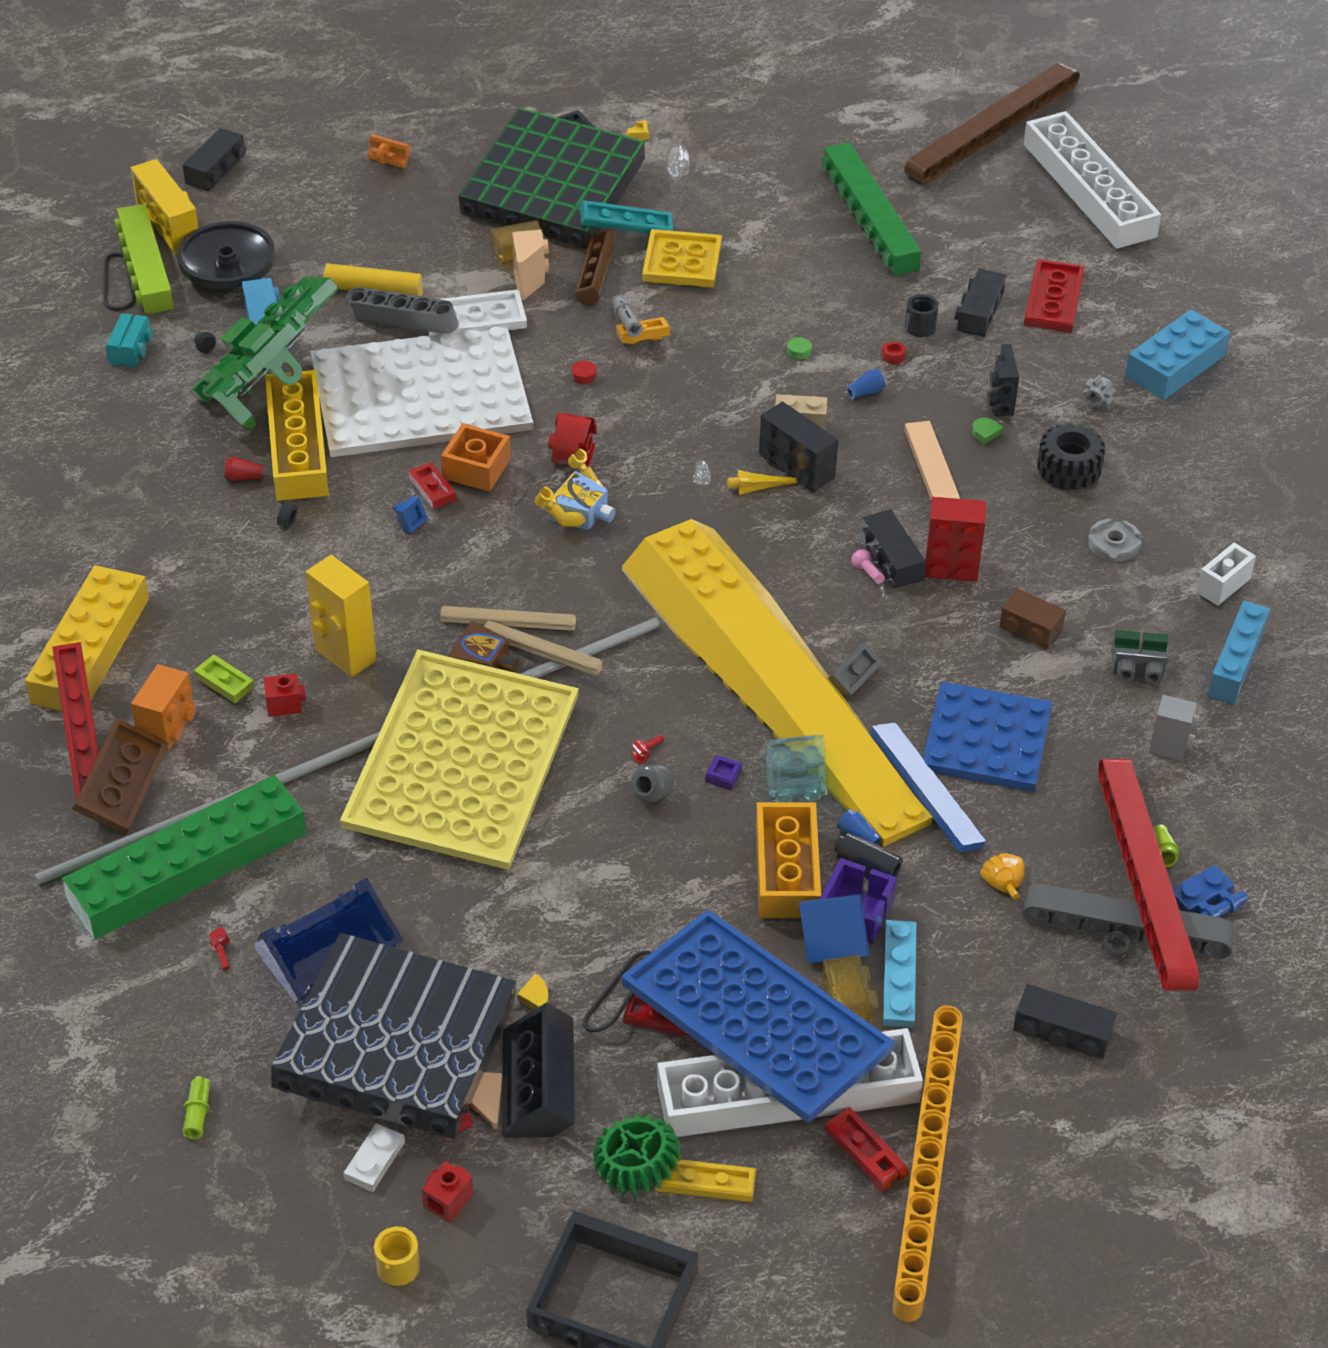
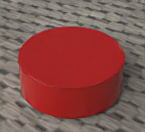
(893, 353)
(583, 372)

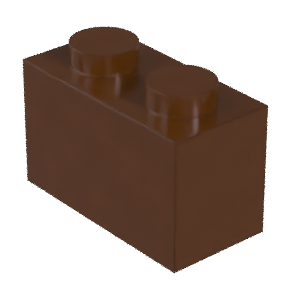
(1032, 618)

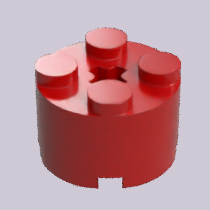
(571, 434)

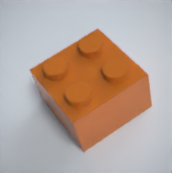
(476, 457)
(164, 704)

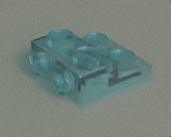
(796, 768)

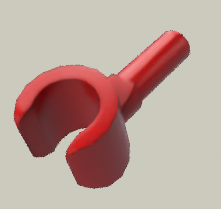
(642, 749)
(217, 940)

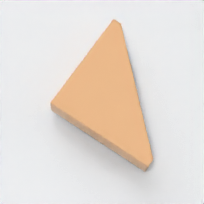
(488, 1098)

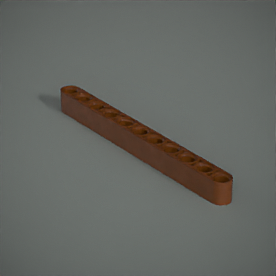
(991, 123)

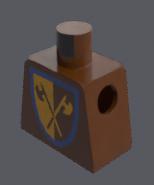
(484, 648)

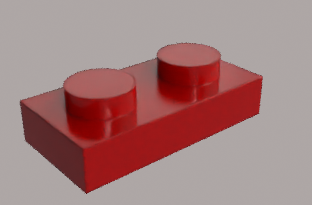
(432, 485)

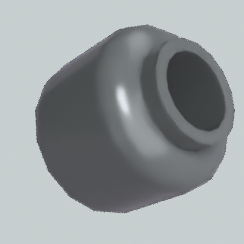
(651, 783)

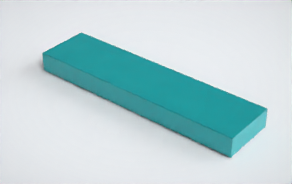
(624, 217)

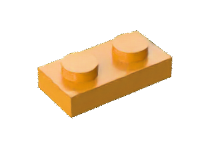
(652, 329)

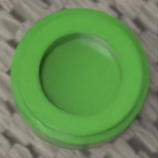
(799, 348)

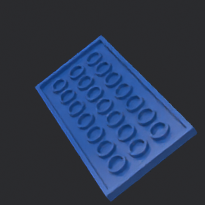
(758, 1015)

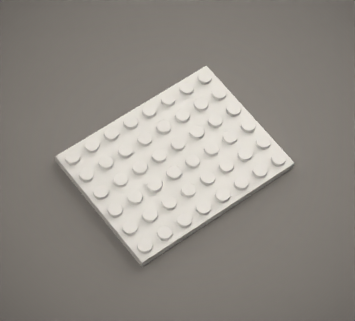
(419, 390)

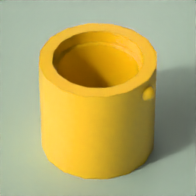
(397, 1256)

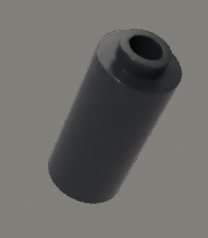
(868, 854)

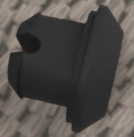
(204, 341)

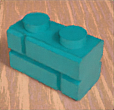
(129, 340)

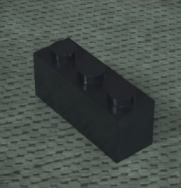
(214, 159)
(980, 302)
(892, 548)
(1064, 1021)

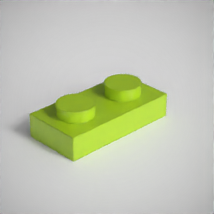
(224, 678)

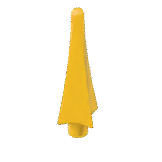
(750, 482)

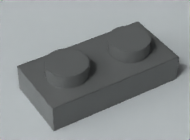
(855, 670)

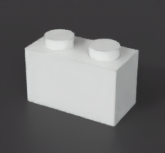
(1226, 574)

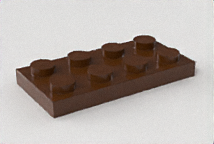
(120, 776)

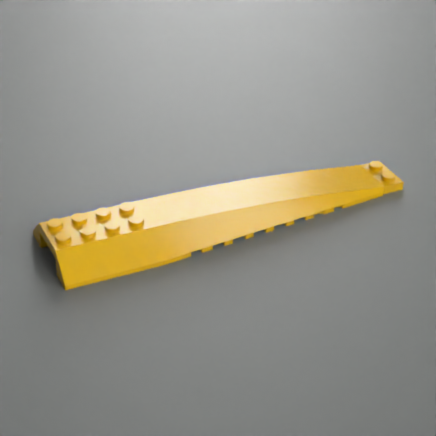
(757, 652)

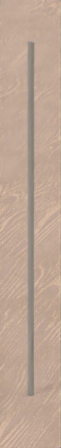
(320, 762)

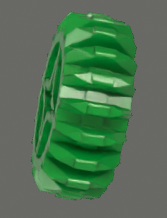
(636, 1154)

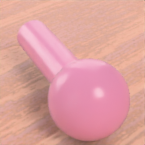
(863, 560)

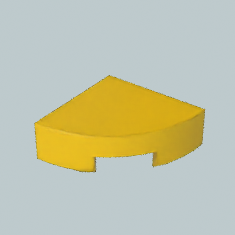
(639, 131)
(534, 992)

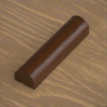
(595, 267)

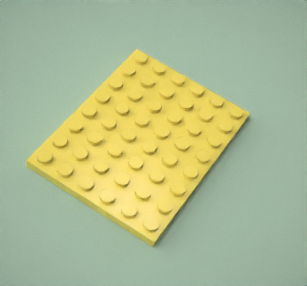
(460, 759)

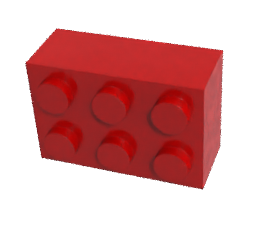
(955, 538)

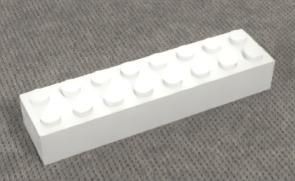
(1092, 180)
(713, 1096)

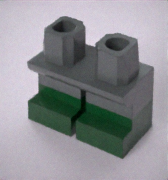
(1147, 662)

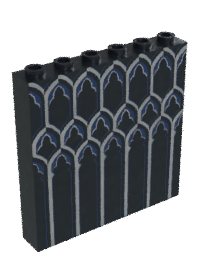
(394, 1035)

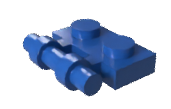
(1204, 889)

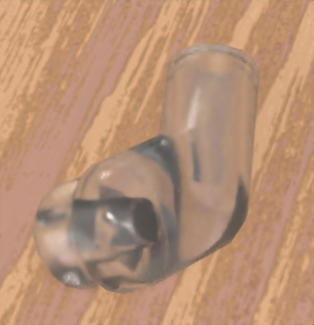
(702, 474)

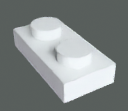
(374, 1157)

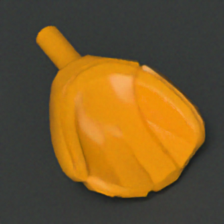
(1004, 873)

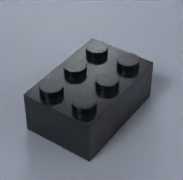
(798, 446)

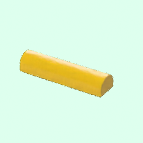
(393, 281)

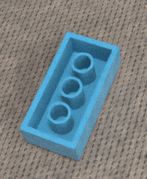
(1177, 354)

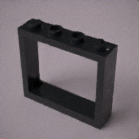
(622, 1243)

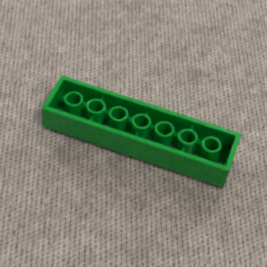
(184, 856)

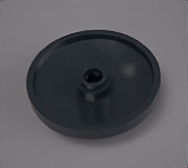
(226, 254)

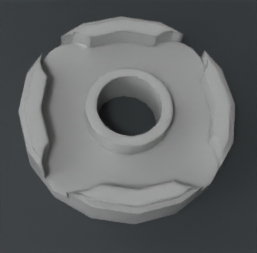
(1110, 550)

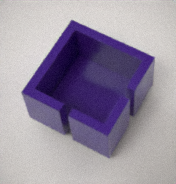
(849, 880)

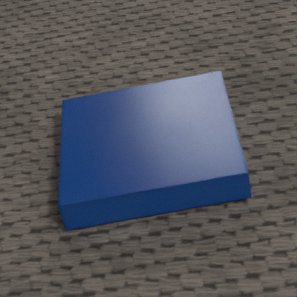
(834, 928)

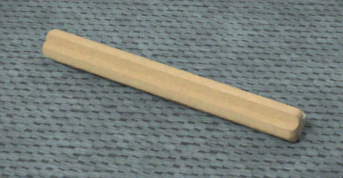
(508, 618)
(547, 649)

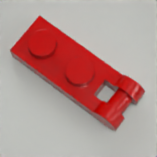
(866, 1149)

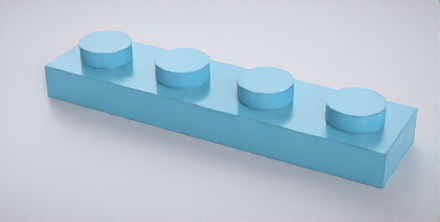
(899, 974)

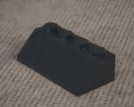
(538, 1074)

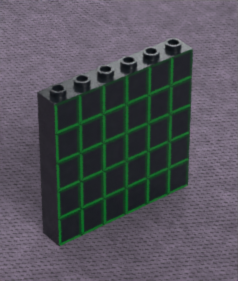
(545, 170)

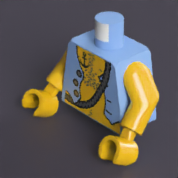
(579, 499)

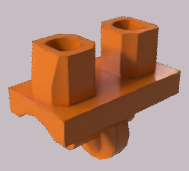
(388, 151)

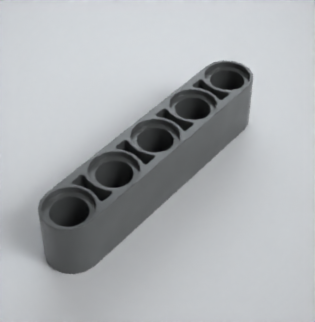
(402, 310)

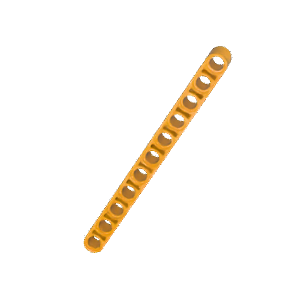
(926, 1170)

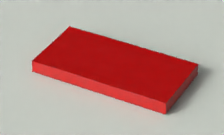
(1054, 295)

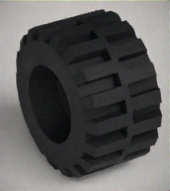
(1071, 456)

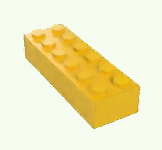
(296, 437)
(99, 620)

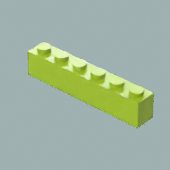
(143, 259)

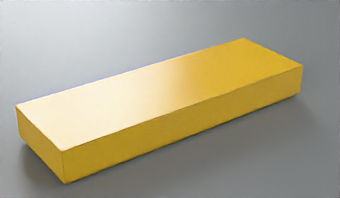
(711, 1181)

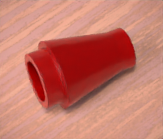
(240, 470)

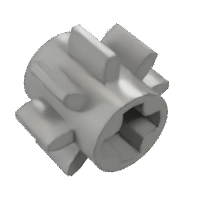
(1098, 391)

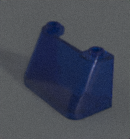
(301, 948)

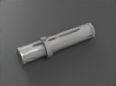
(626, 314)

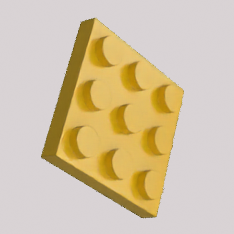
(682, 258)

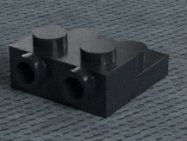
(1004, 383)

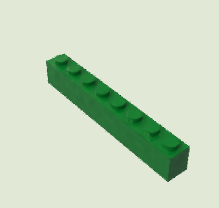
(871, 209)

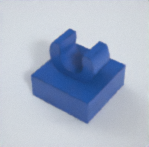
(410, 514)

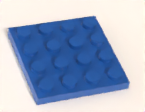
(987, 736)

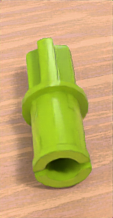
(196, 1108)

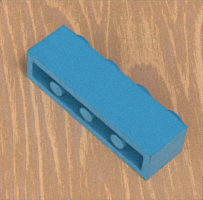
(258, 296)
(1238, 652)

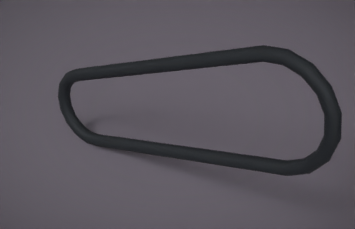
(105, 284)
(606, 991)

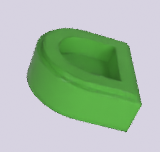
(986, 430)

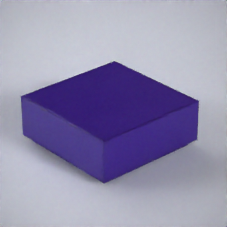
(723, 772)

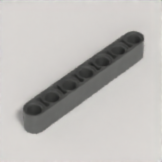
(1104, 914)

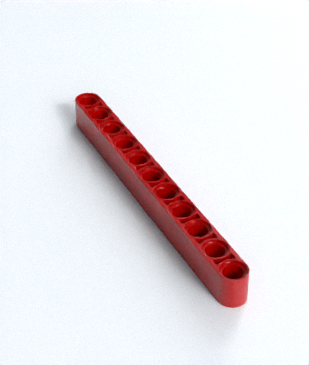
(1148, 876)

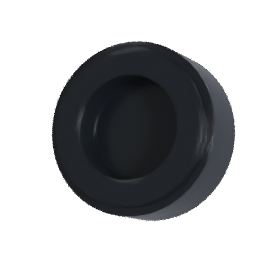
(287, 515)

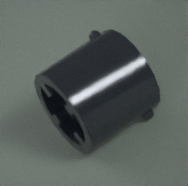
(921, 315)

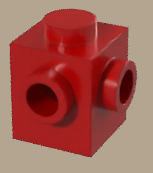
(284, 694)
(447, 1191)

